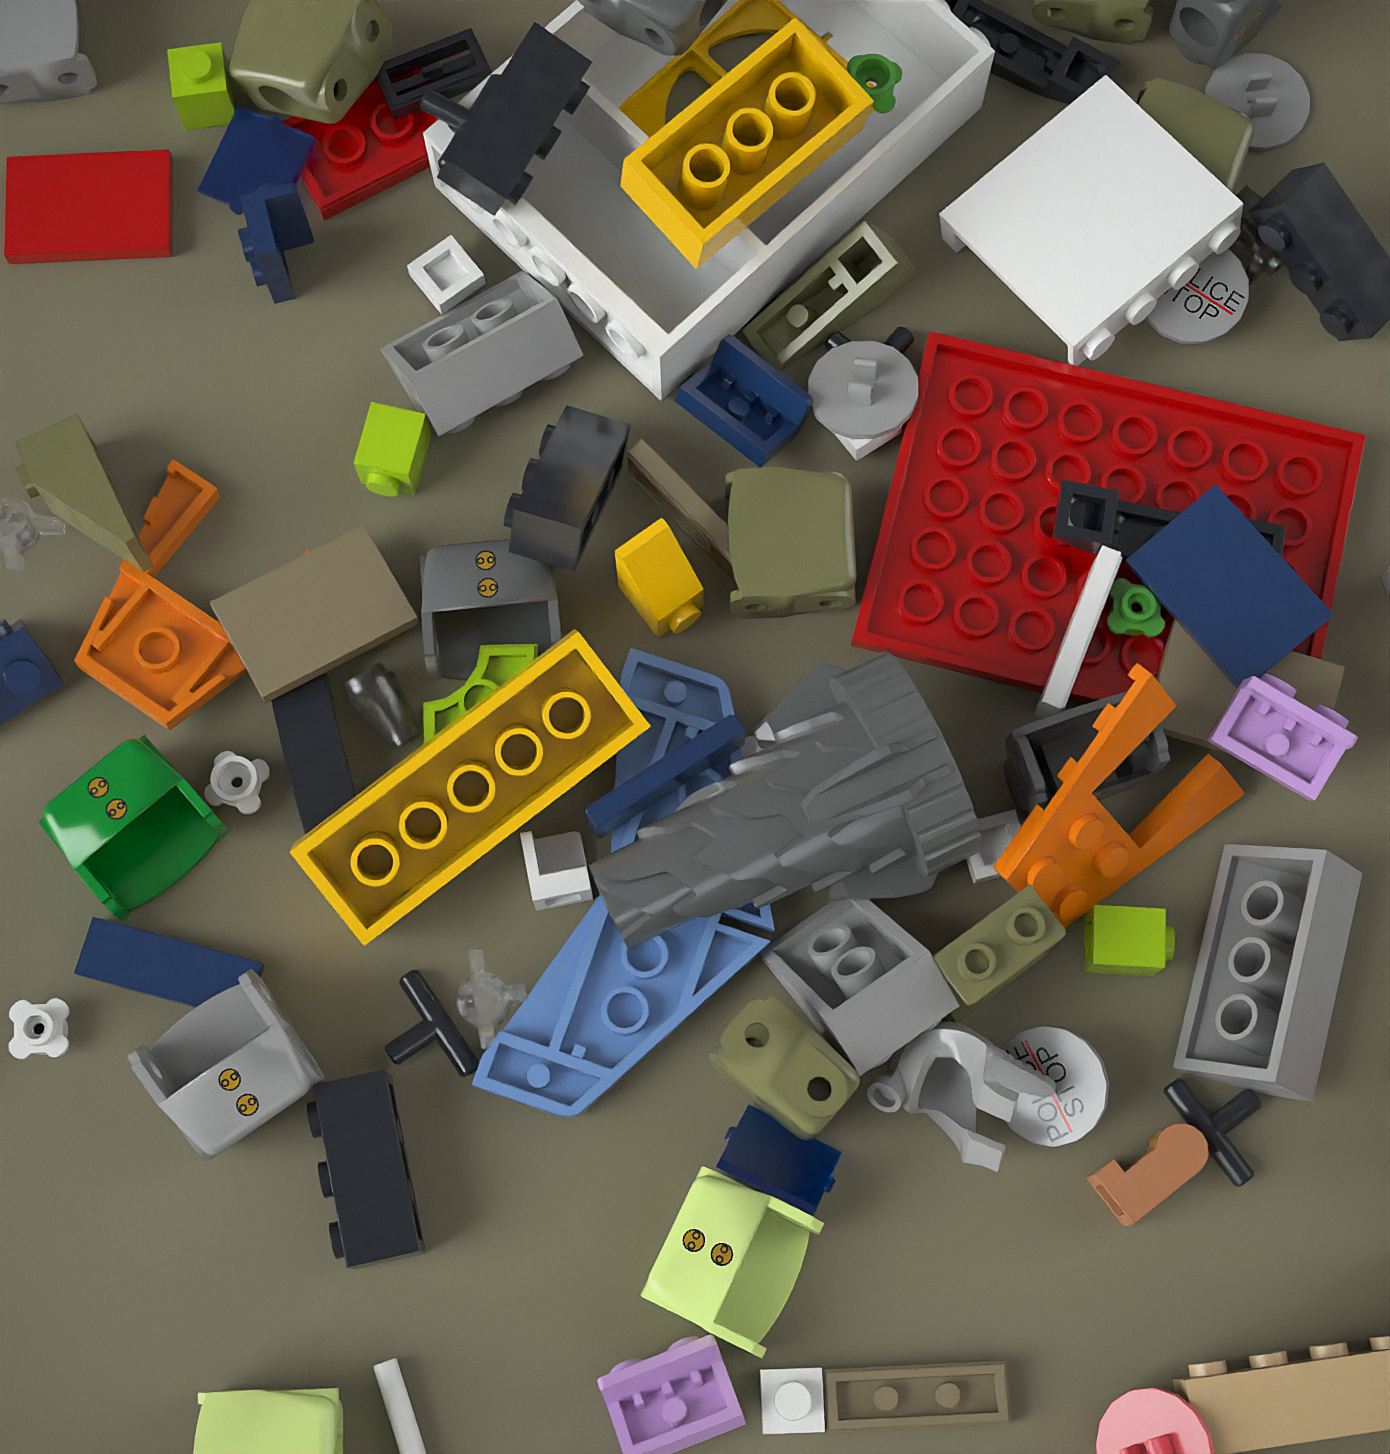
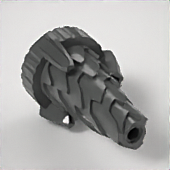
(839, 799)

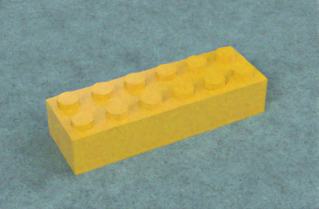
(469, 787)

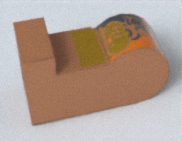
(1168, 1163)

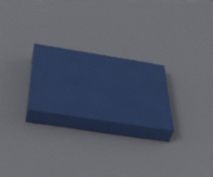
(1228, 587)

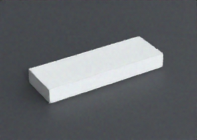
(1079, 633)

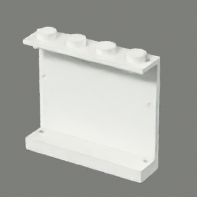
(1095, 219)

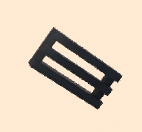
(446, 79)

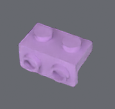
(1282, 735)
(671, 1398)

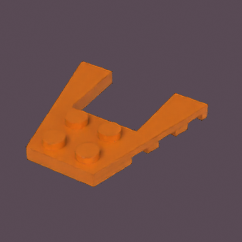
(147, 637)
(1075, 848)

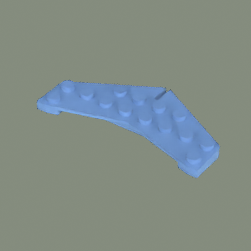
(611, 1004)

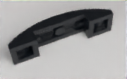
(1032, 57)
(1095, 517)
(313, 750)

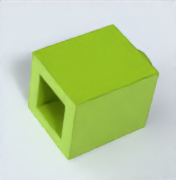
(201, 85)
(392, 449)
(1127, 940)

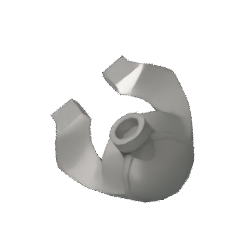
(952, 1075)

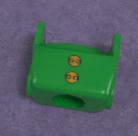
(131, 826)

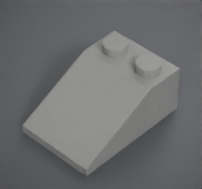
(860, 980)

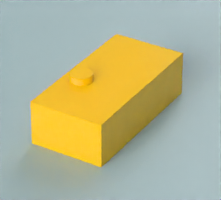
(745, 142)

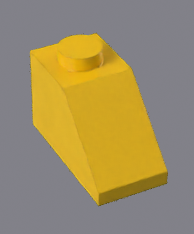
(659, 580)

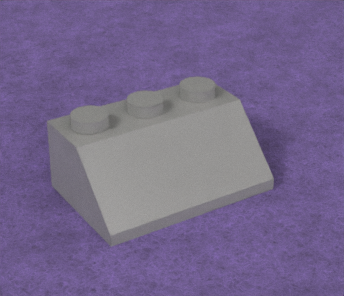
(483, 353)

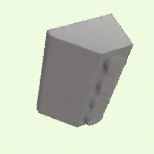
(1269, 969)

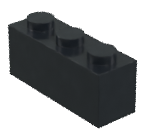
(517, 121)
(1327, 251)
(566, 488)
(366, 1170)

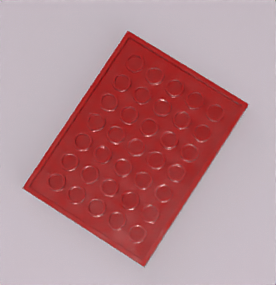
(969, 519)

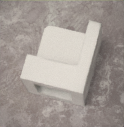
(556, 869)

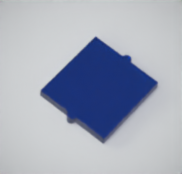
(255, 154)
(778, 1161)

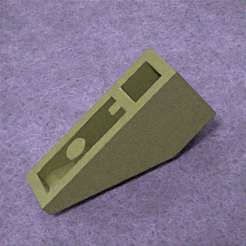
(830, 296)
(78, 488)

